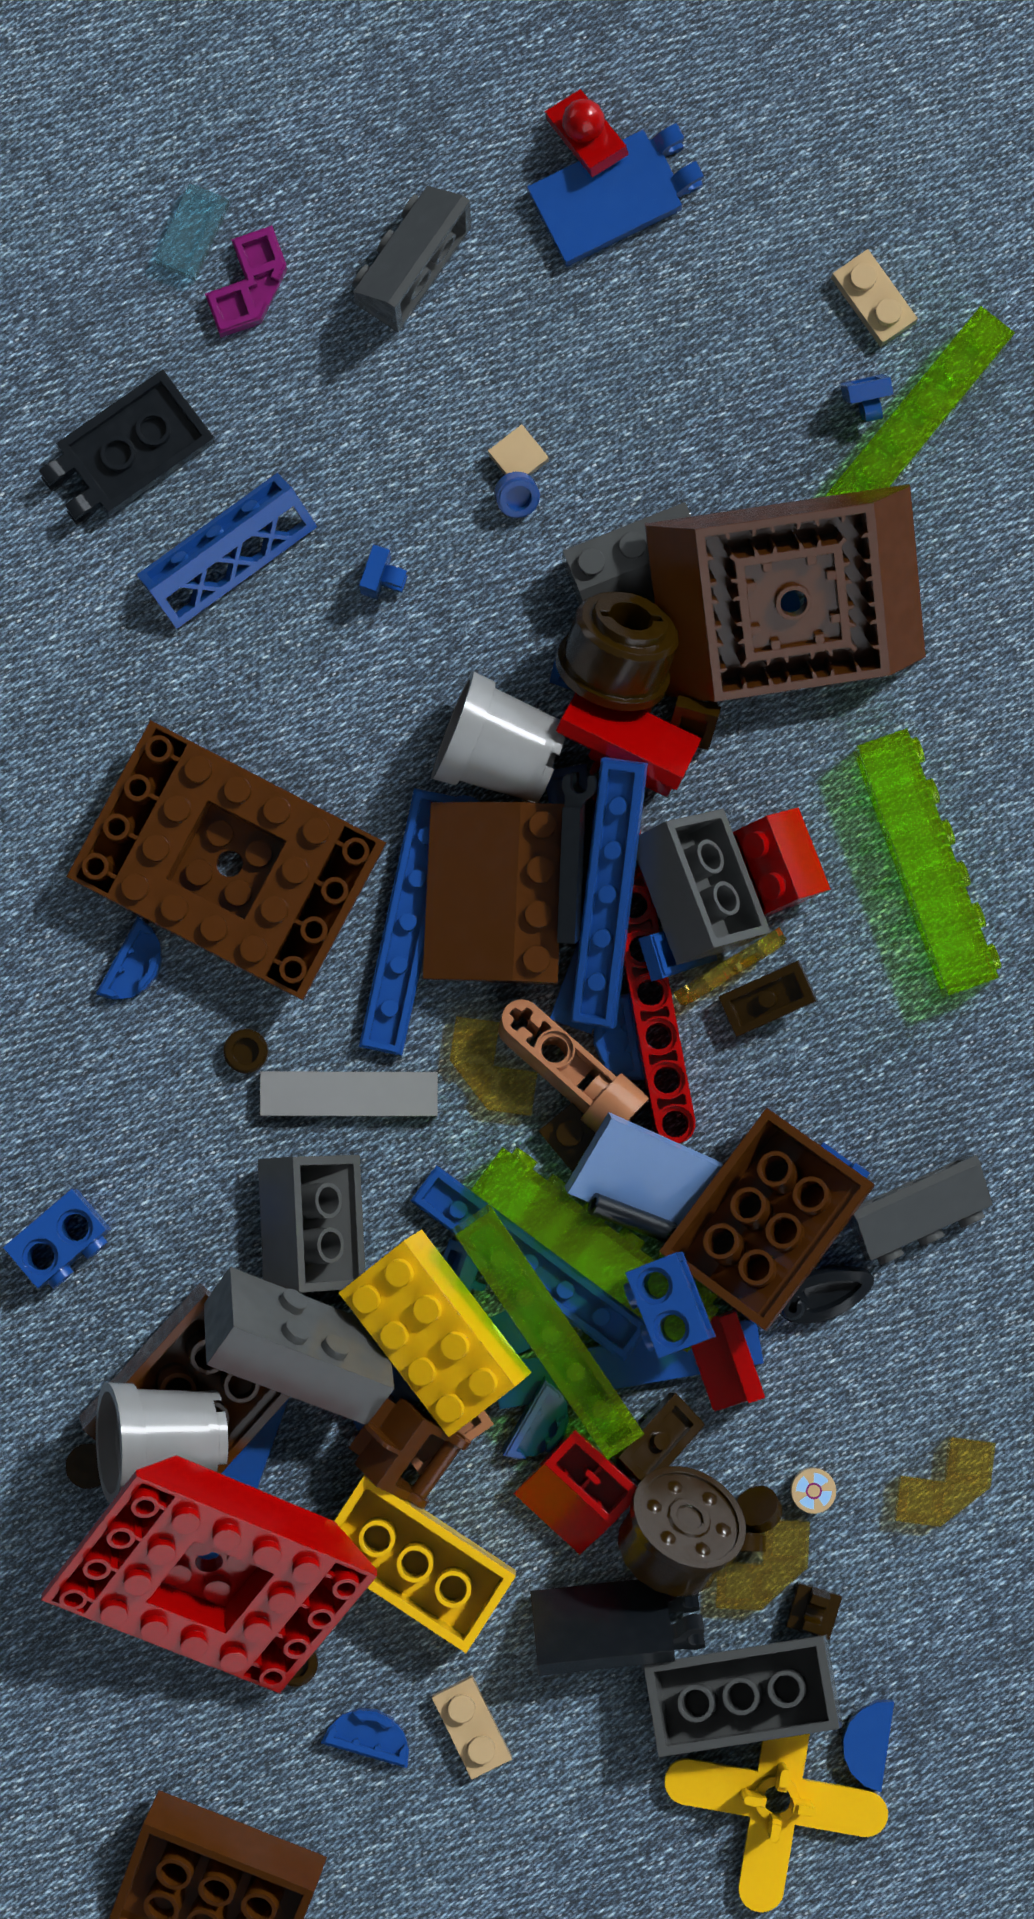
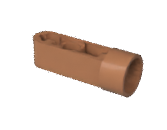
(601, 1096)

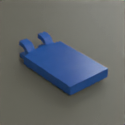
(618, 202)

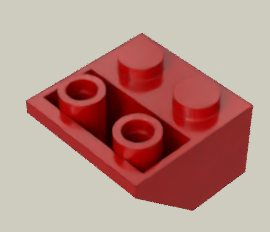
(781, 860)
(577, 1491)

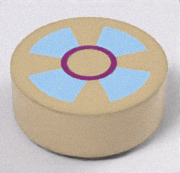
(813, 1490)

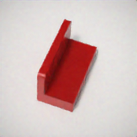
(727, 1364)

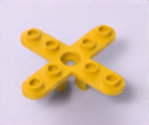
(770, 1833)

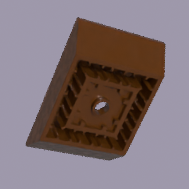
(730, 569)
(186, 809)

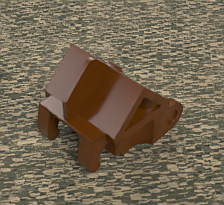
(391, 1443)

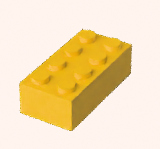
(435, 1333)
(425, 1564)

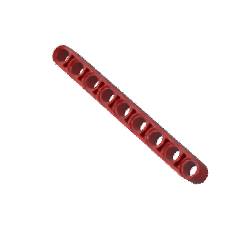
(658, 1014)

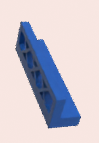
(219, 538)

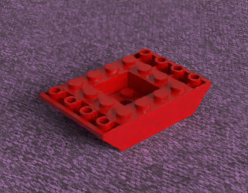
(248, 1612)

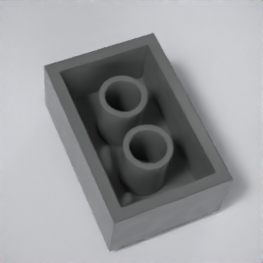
(700, 886)

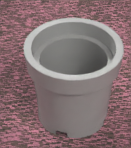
(498, 742)
(153, 1425)

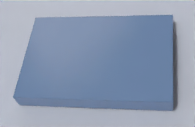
(642, 1170)

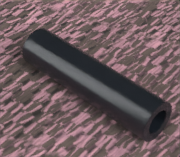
(631, 1217)

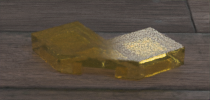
(730, 966)
(474, 1057)
(965, 1479)
(757, 1584)

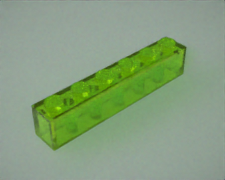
(927, 405)
(926, 863)
(572, 1233)
(548, 1331)

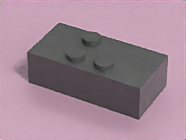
(295, 1346)
(743, 1696)

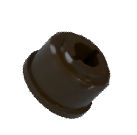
(618, 651)
(680, 1531)

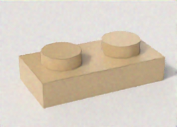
(874, 298)
(471, 1727)

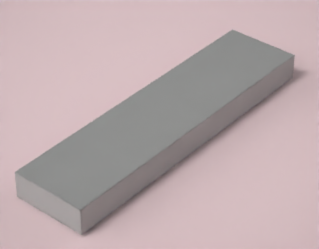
(349, 1094)

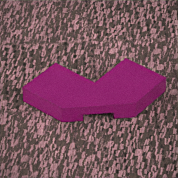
(247, 301)

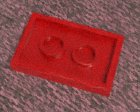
(631, 737)

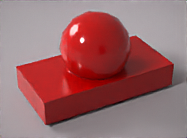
(586, 132)

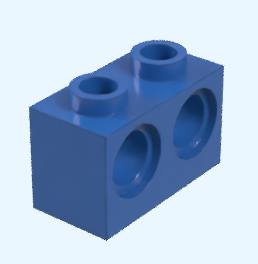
(52, 1230)
(680, 1300)

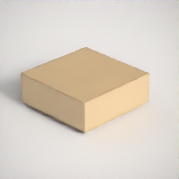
(518, 453)

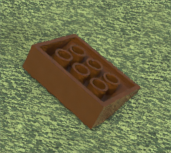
(493, 892)
(767, 1218)
(177, 1361)
(213, 1868)

